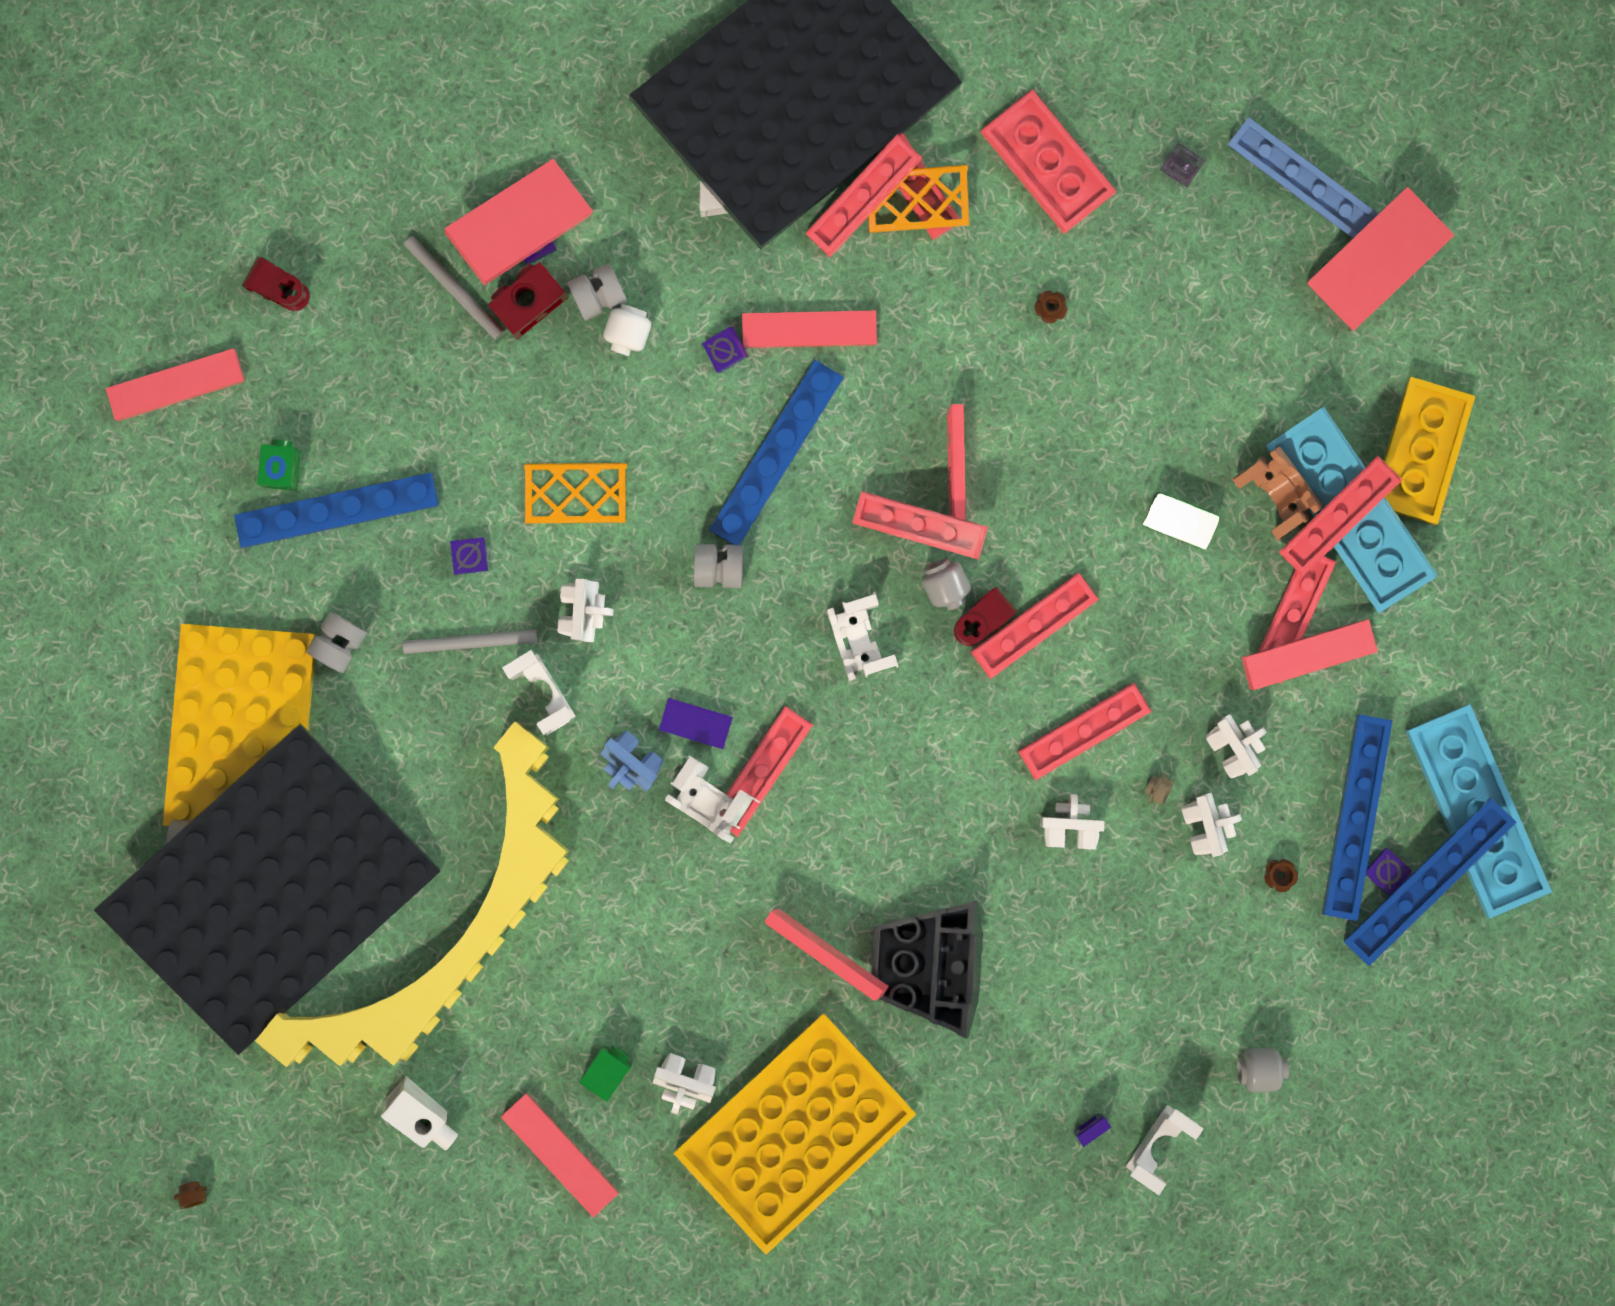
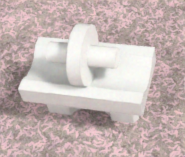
(587, 610)
(1229, 733)
(1205, 810)
(1087, 829)
(670, 1077)

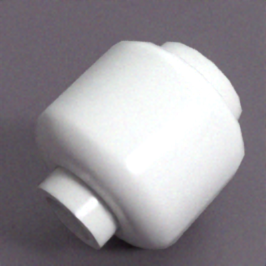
(627, 329)

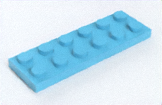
(1379, 546)
(1461, 780)

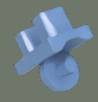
(627, 768)

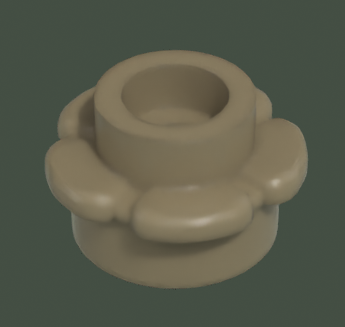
(1159, 789)

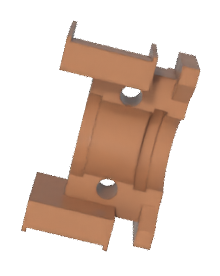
(1284, 488)

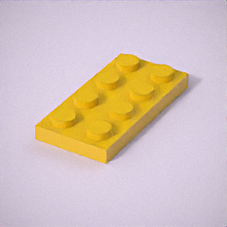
(1426, 447)

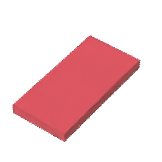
(1048, 161)
(518, 221)
(1380, 258)

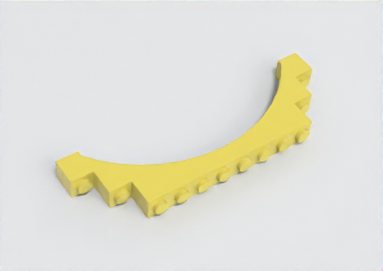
(399, 1020)

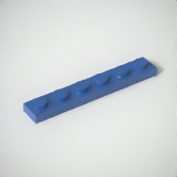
(776, 453)
(336, 510)
(1357, 817)
(1429, 881)

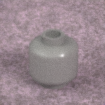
(946, 584)
(1262, 1069)

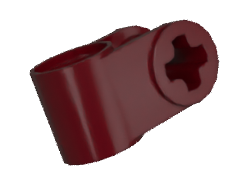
(273, 284)
(987, 614)

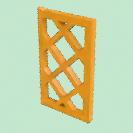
(935, 220)
(558, 470)

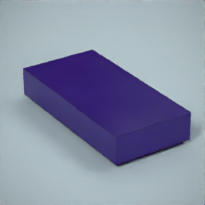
(695, 723)

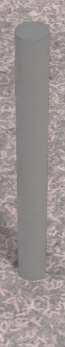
(453, 287)
(470, 641)

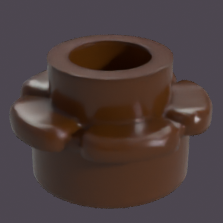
(1048, 315)
(1289, 879)
(191, 1195)

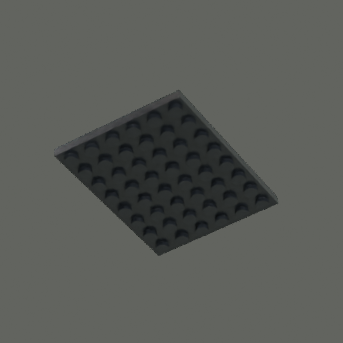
(792, 102)
(267, 889)

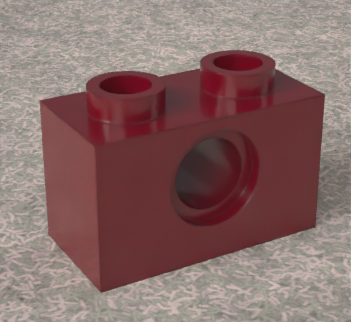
(520, 318)

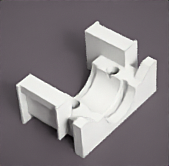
(858, 638)
(534, 669)
(709, 805)
(1142, 1163)

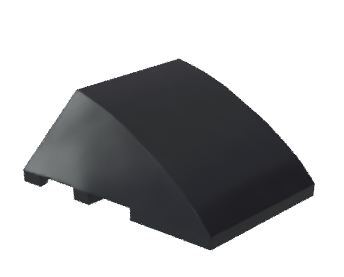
(932, 965)

